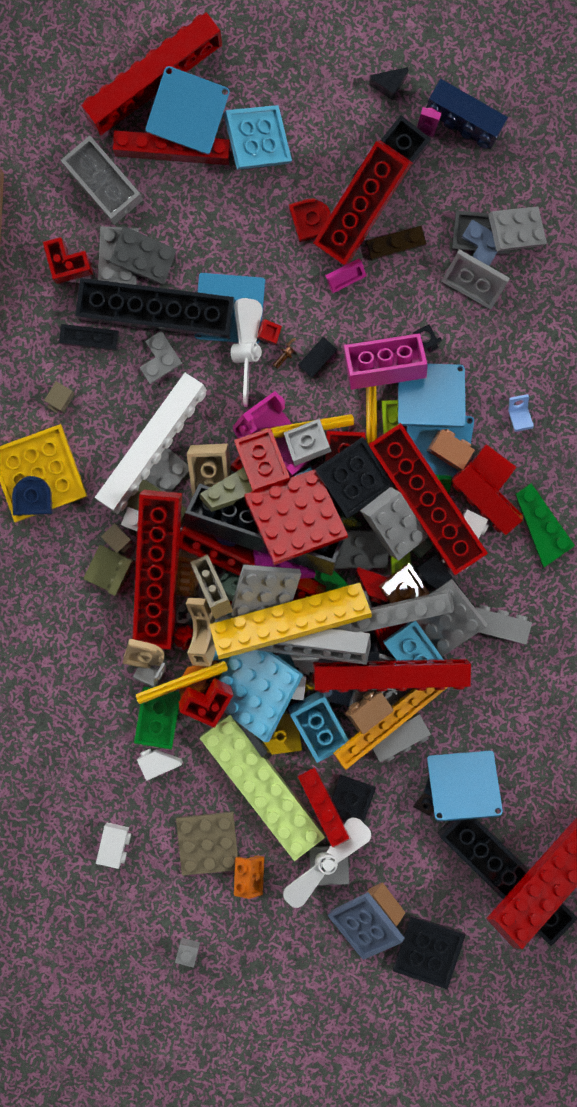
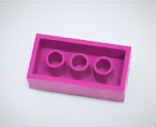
(385, 361)

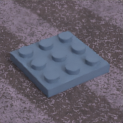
(366, 926)

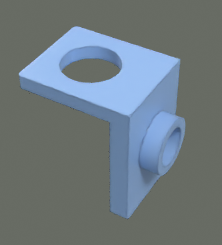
(520, 414)

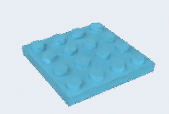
(260, 690)

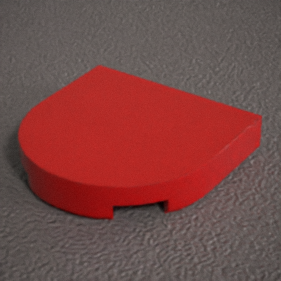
(309, 217)

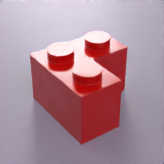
(65, 266)
(208, 706)

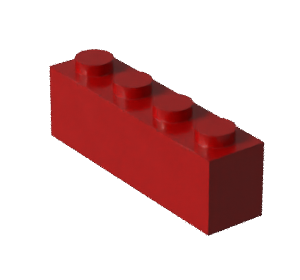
(487, 498)
(324, 807)

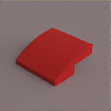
(493, 466)

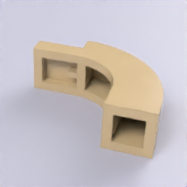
(202, 647)

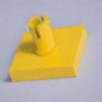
(285, 737)

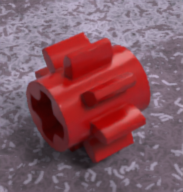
(183, 637)

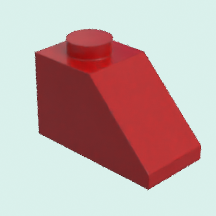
(370, 583)

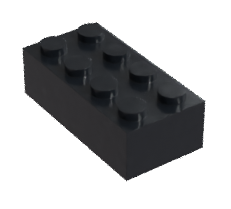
(406, 140)

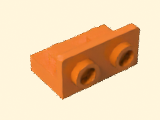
(249, 877)

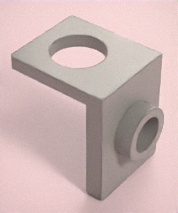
(150, 676)

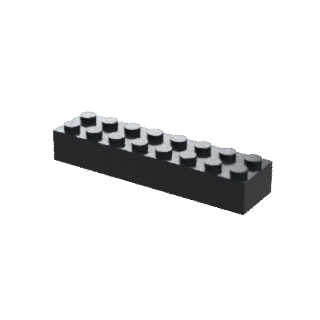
(155, 308)
(238, 526)
(498, 867)

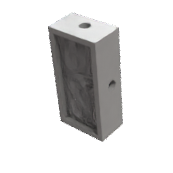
(101, 180)

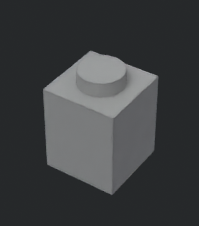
(187, 952)

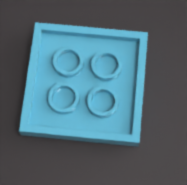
(257, 137)

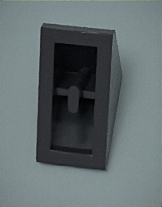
(389, 82)

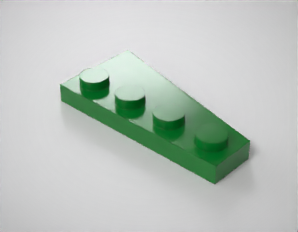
(546, 532)

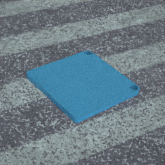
(187, 110)
(235, 287)
(435, 399)
(423, 436)
(464, 785)

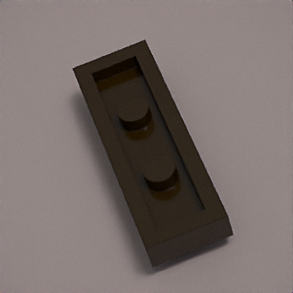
(396, 243)

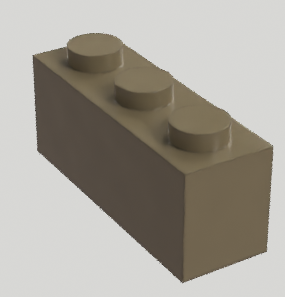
(211, 586)

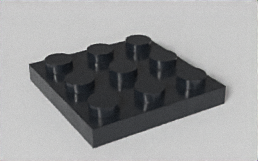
(354, 477)
(429, 952)

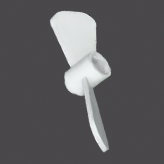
(248, 318)
(300, 889)

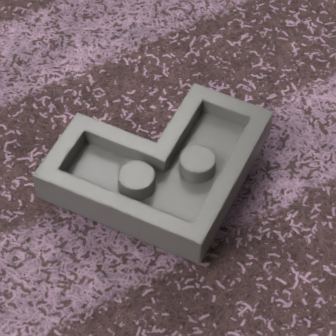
(164, 360)

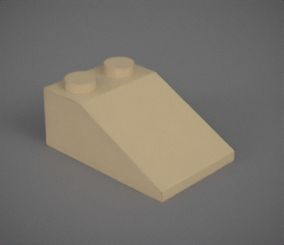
(208, 464)

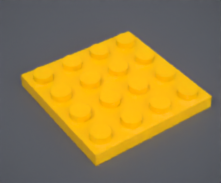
(46, 457)

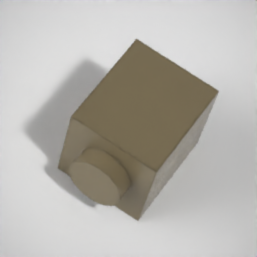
(59, 397)
(117, 538)

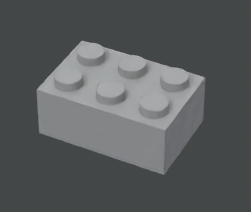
(394, 523)

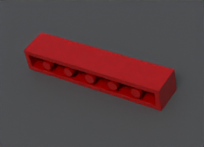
(153, 147)

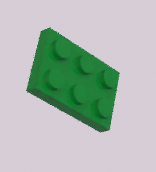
(158, 720)

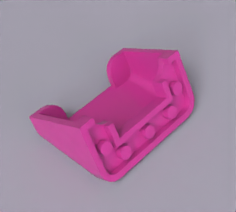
(267, 415)

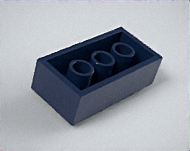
(466, 114)

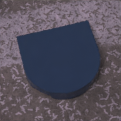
(32, 497)

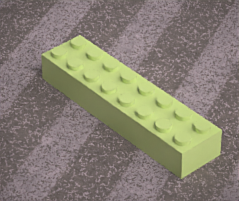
(263, 787)

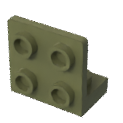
(108, 570)

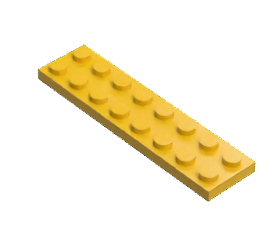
(290, 620)

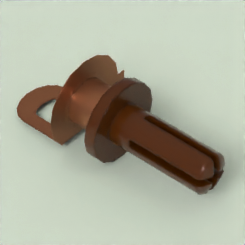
(286, 354)

